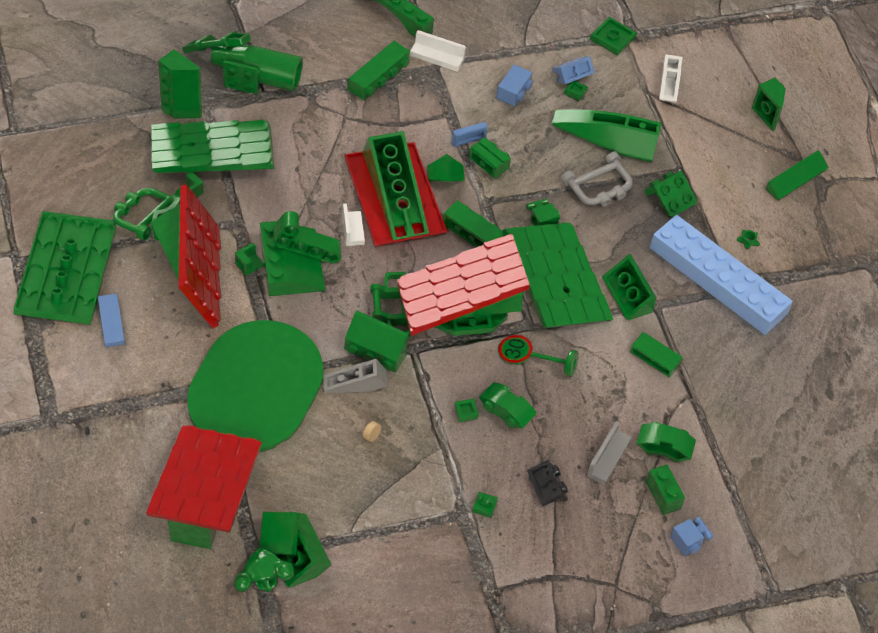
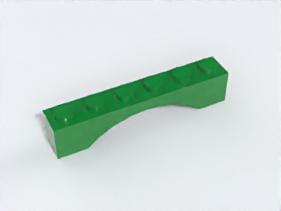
(410, 15)

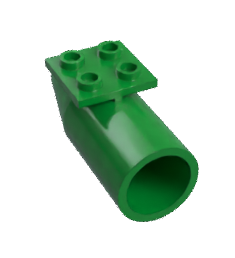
(250, 65)

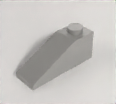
(357, 378)

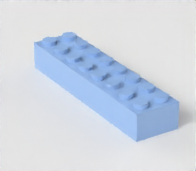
(721, 274)

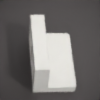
(352, 227)

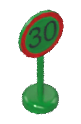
(518, 349)

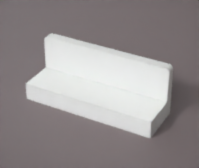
(438, 51)

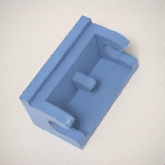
(574, 69)

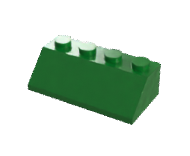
(180, 86)

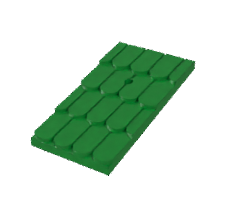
(211, 146)
(65, 268)
(559, 275)

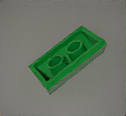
(630, 288)

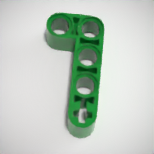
(303, 241)

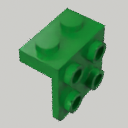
(673, 193)

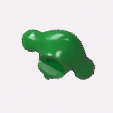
(263, 569)

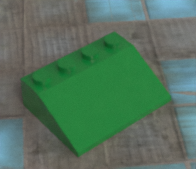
(286, 270)

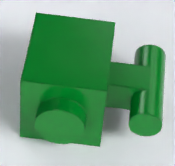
(543, 212)

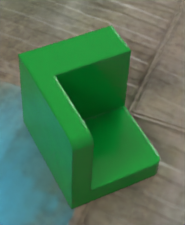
(194, 183)
(248, 260)

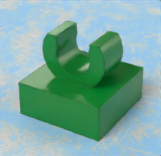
(485, 504)

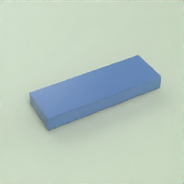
(111, 320)

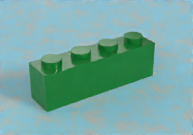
(379, 70)
(470, 225)

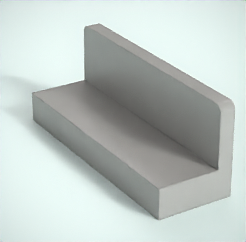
(608, 455)

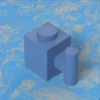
(689, 537)

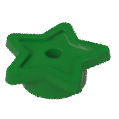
(748, 234)

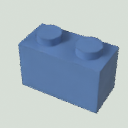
(514, 85)

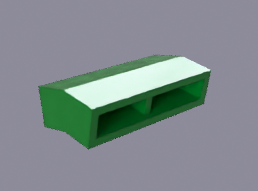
(656, 354)

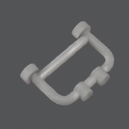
(603, 198)

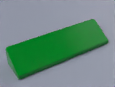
(797, 175)

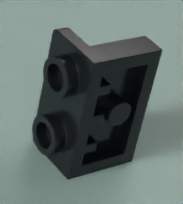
(547, 482)

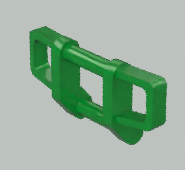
(208, 41)
(379, 291)

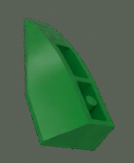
(612, 131)

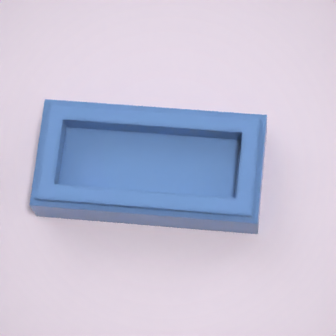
(469, 134)

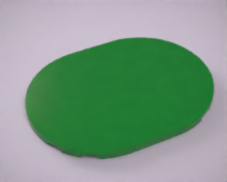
(257, 382)

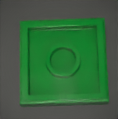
(613, 36)
(280, 532)

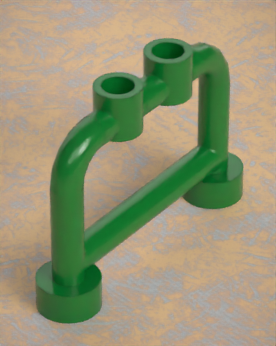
(142, 230)

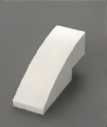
(670, 78)

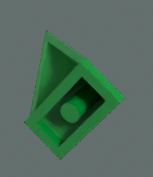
(446, 169)

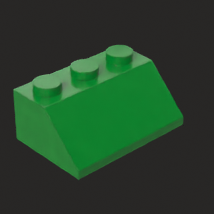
(376, 340)
(310, 555)

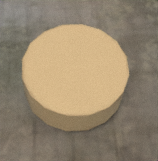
(371, 431)

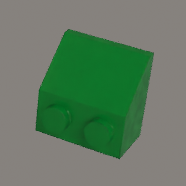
(769, 101)

